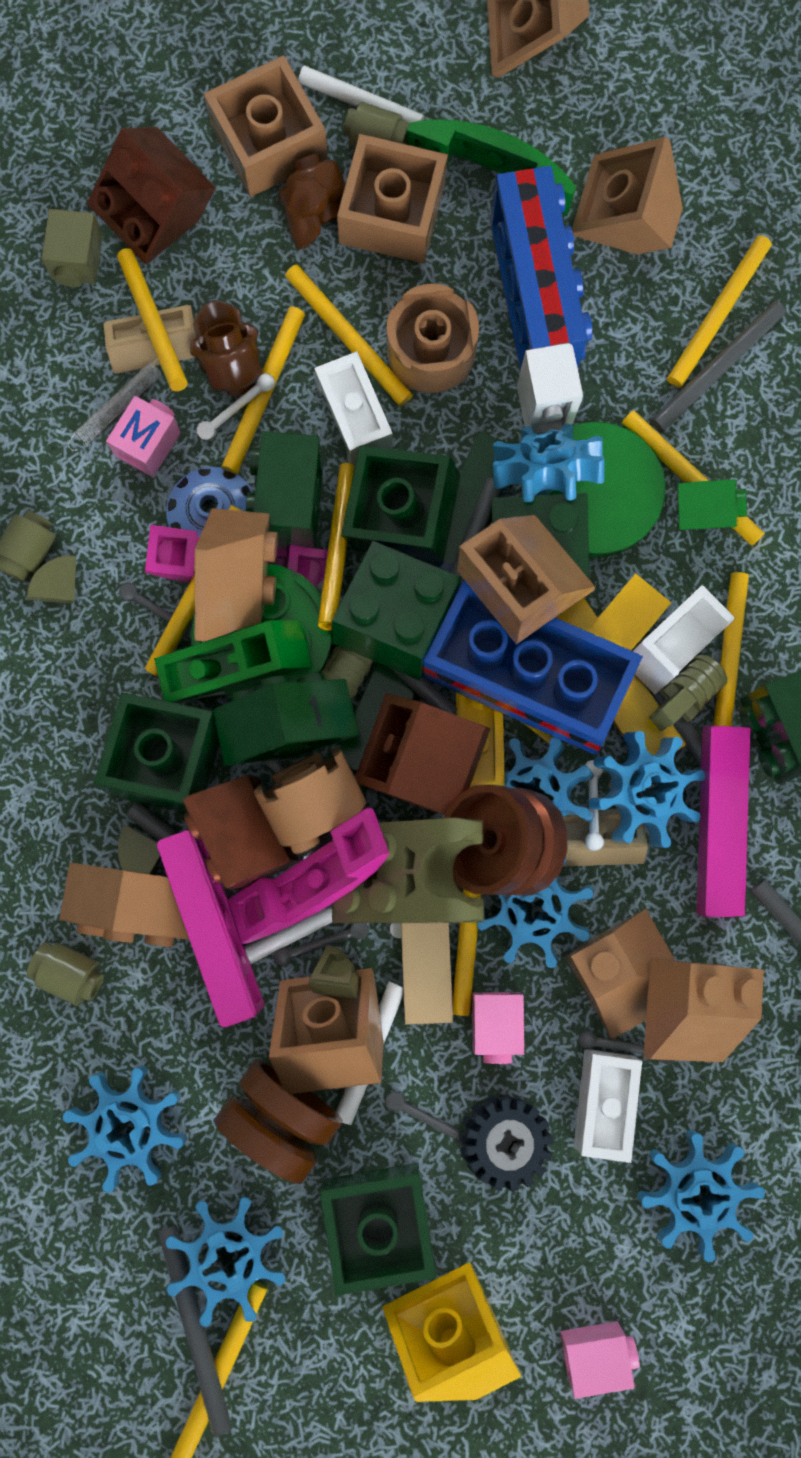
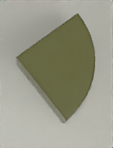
(54, 581)
(137, 852)
(335, 975)

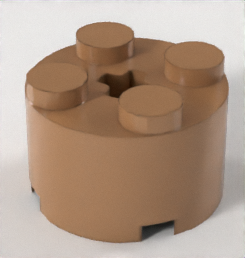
(436, 314)
(310, 800)

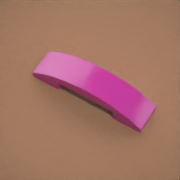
(173, 556)
(313, 882)

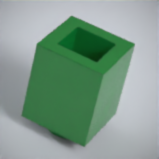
(710, 504)

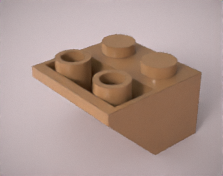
(521, 574)

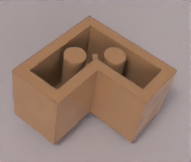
(121, 904)

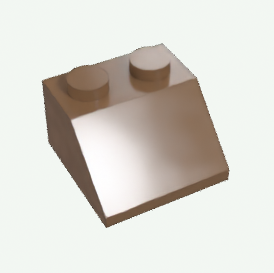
(233, 572)
(700, 1009)
(326, 1038)

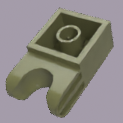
(416, 877)

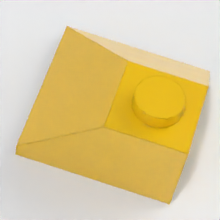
(450, 1339)

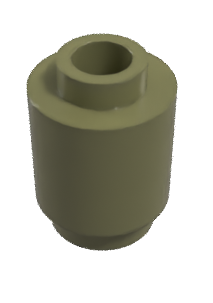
(375, 123)
(25, 545)
(65, 973)

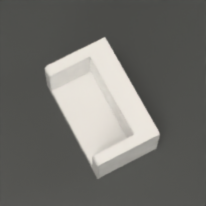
(549, 387)
(353, 404)
(680, 638)
(607, 1105)

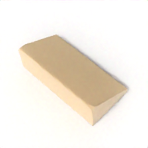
(130, 344)
(612, 852)

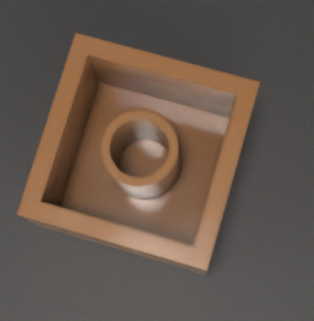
(265, 124)
(391, 198)

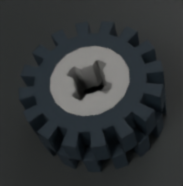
(490, 1134)

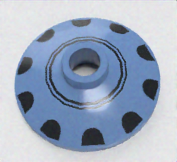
(198, 486)

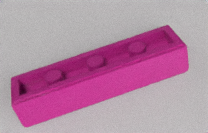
(723, 821)
(211, 930)

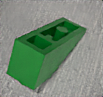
(233, 660)

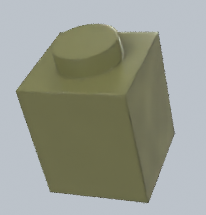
(72, 247)

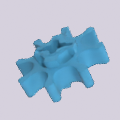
(548, 462)
(544, 775)
(658, 802)
(556, 920)
(131, 1147)
(717, 1208)
(236, 1284)

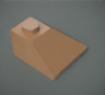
(528, 27)
(631, 198)
(616, 971)

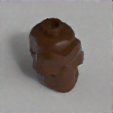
(311, 197)
(226, 348)

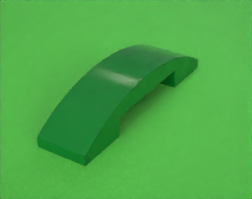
(485, 147)

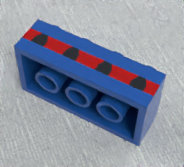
(537, 264)
(550, 680)

